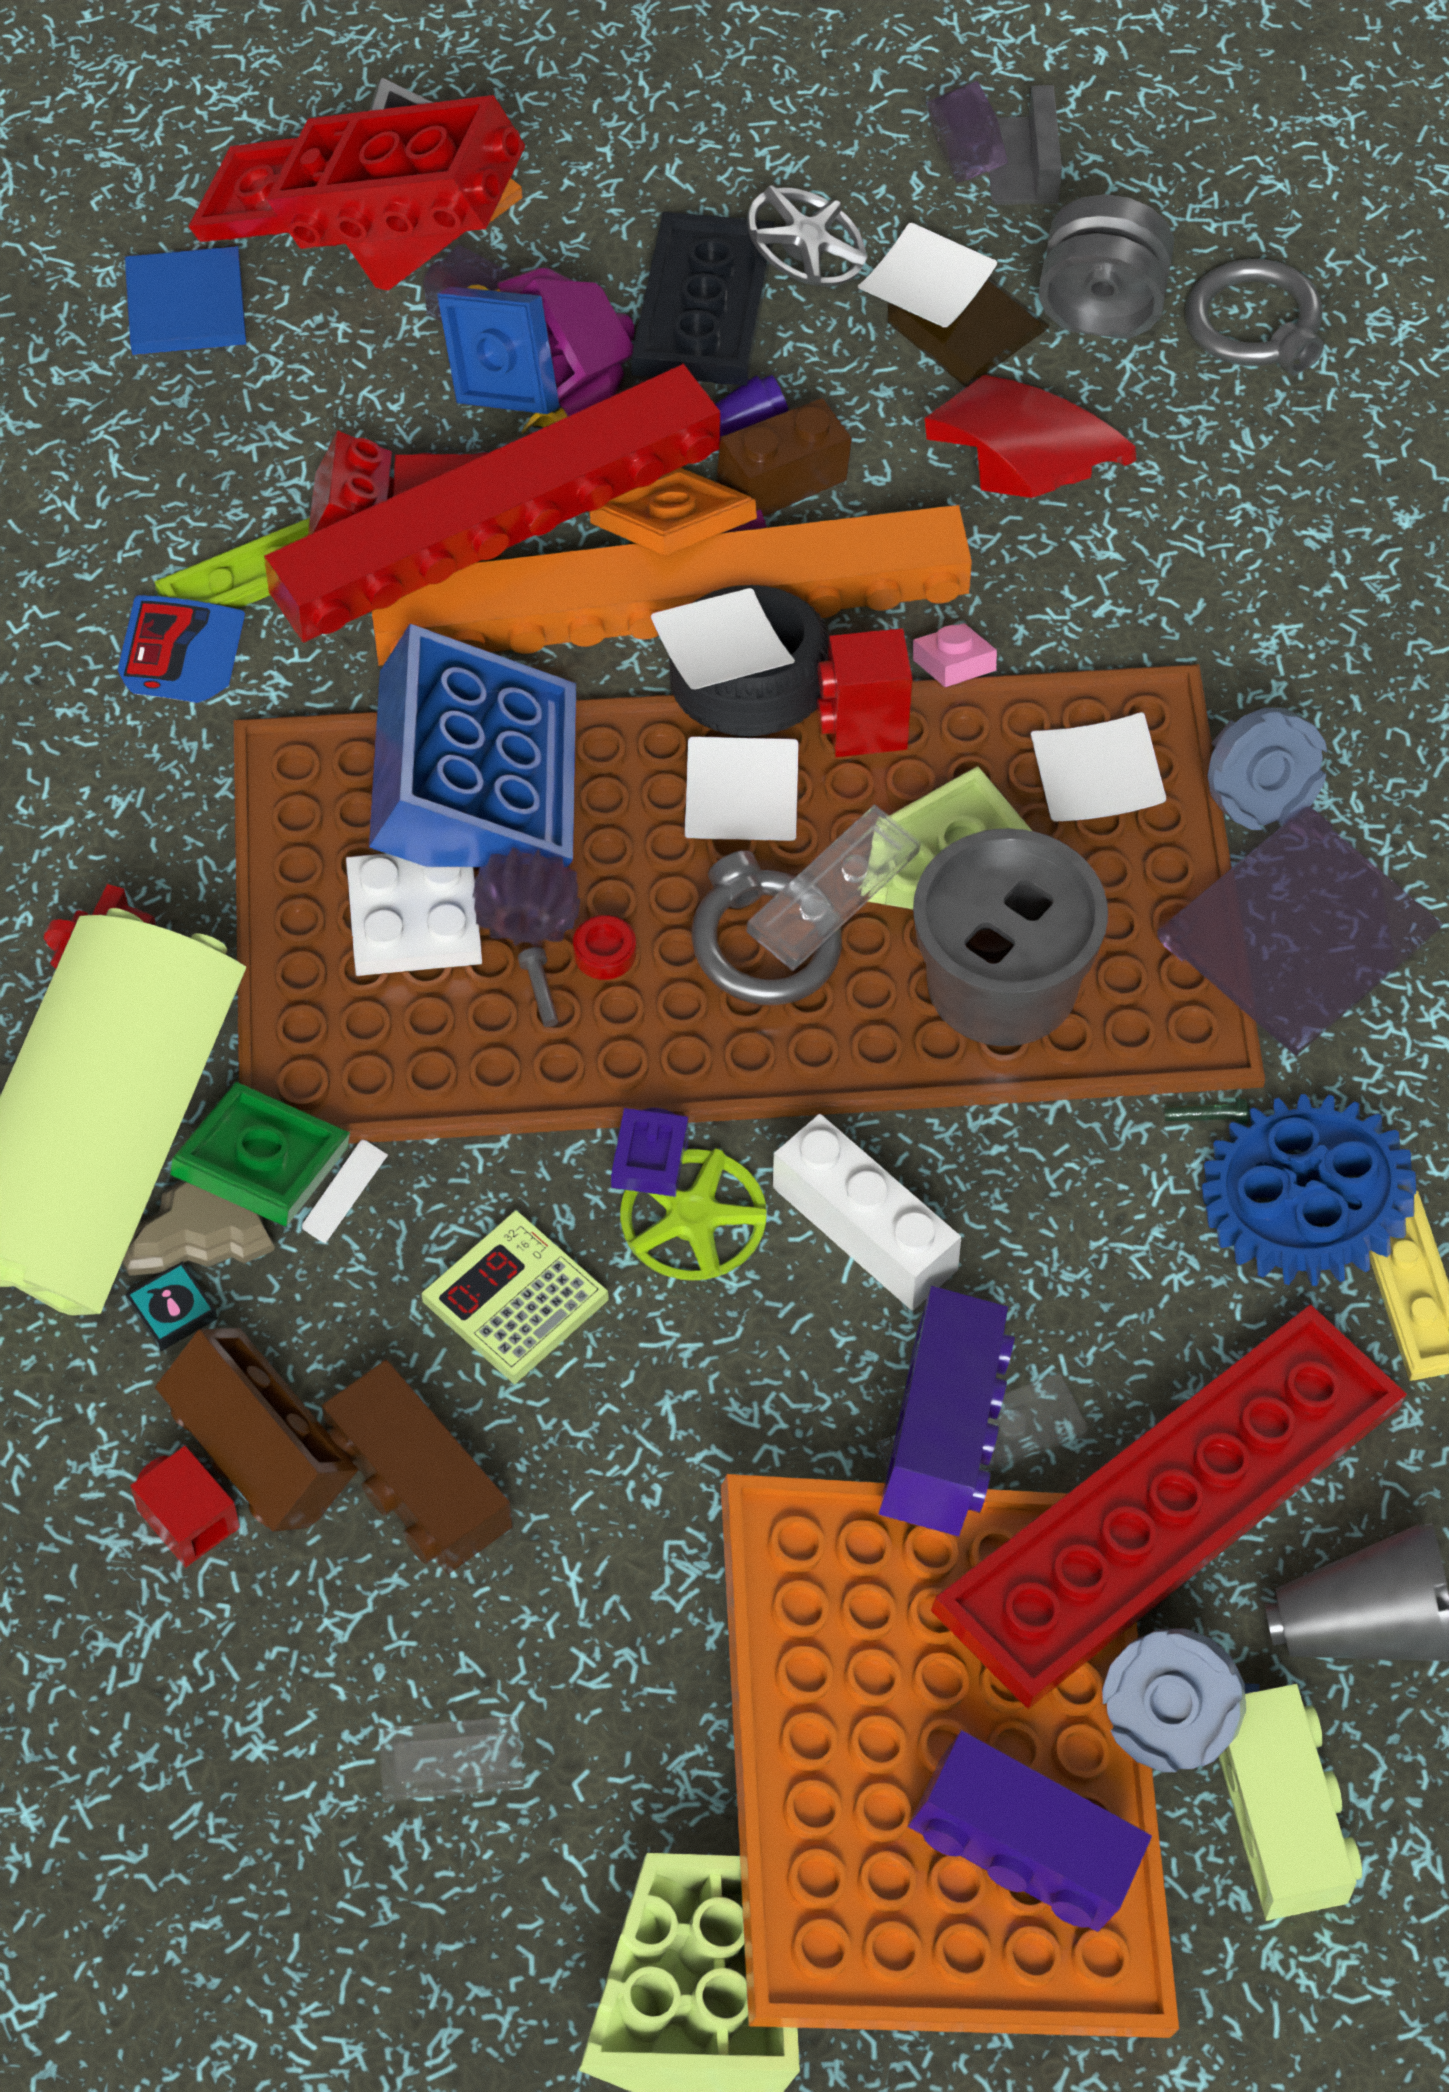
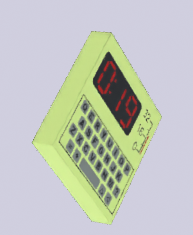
(515, 1296)

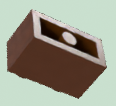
(786, 457)

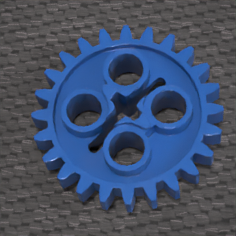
(1309, 1189)

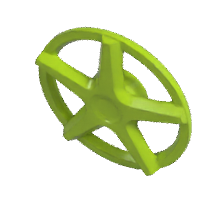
(695, 1217)

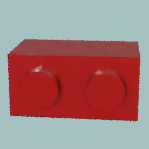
(866, 693)

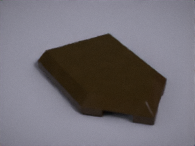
(978, 339)

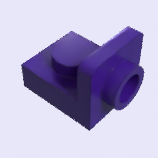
(650, 1151)

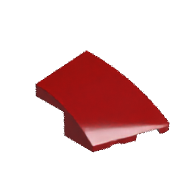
(1026, 436)

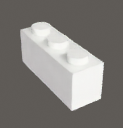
(866, 1211)

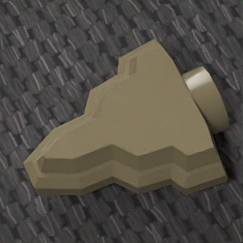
(195, 1229)

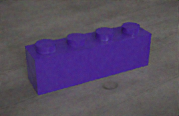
(946, 1412)

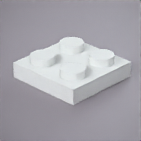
(411, 915)

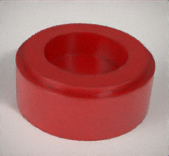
(604, 947)

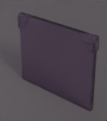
(1299, 930)

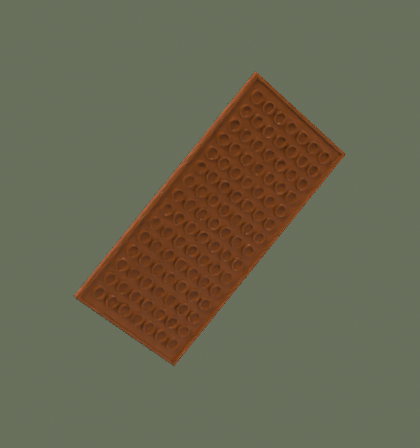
(468, 1044)

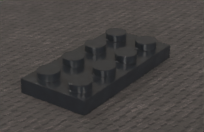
(702, 299)

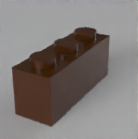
(255, 1429)
(416, 1469)

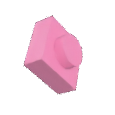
(954, 654)

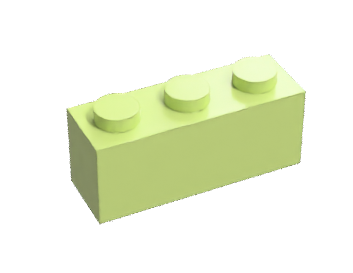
(1288, 1807)

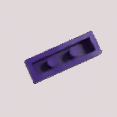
(1029, 1832)

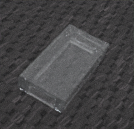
(451, 1758)

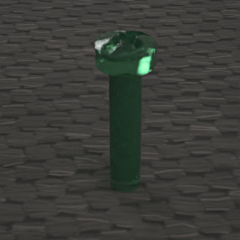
(1210, 1112)

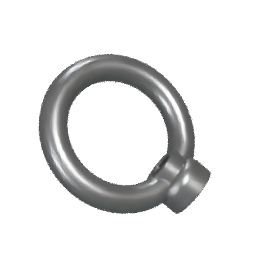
(1287, 343)
(737, 884)

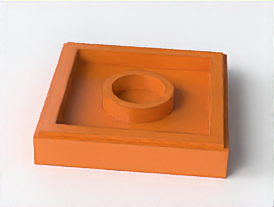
(675, 512)

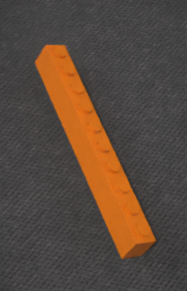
(618, 588)

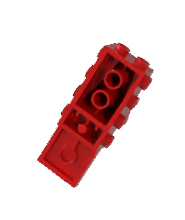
(378, 180)

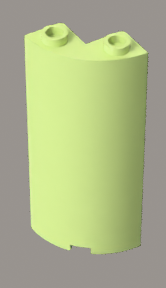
(102, 1100)

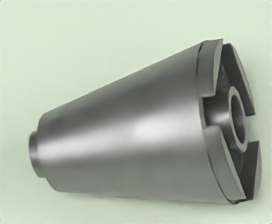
(1369, 1604)

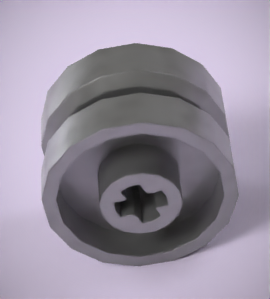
(1106, 267)

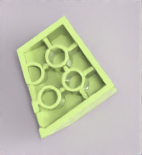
(679, 1989)

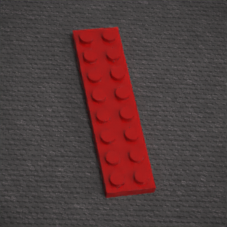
(1166, 1506)

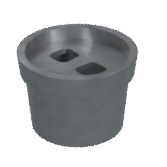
(1033, 896)

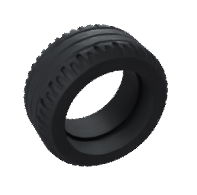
(770, 698)

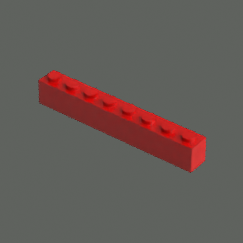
(492, 503)

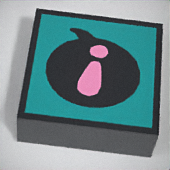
(171, 1306)

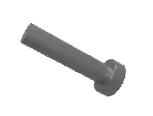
(533, 961)

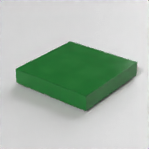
(260, 1154)

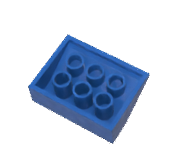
(470, 756)

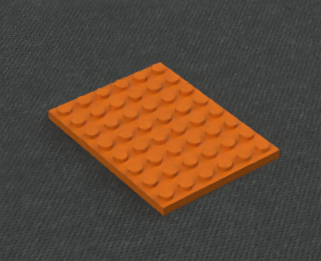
(837, 1729)

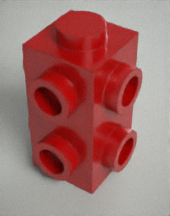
(349, 480)

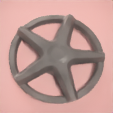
(806, 236)

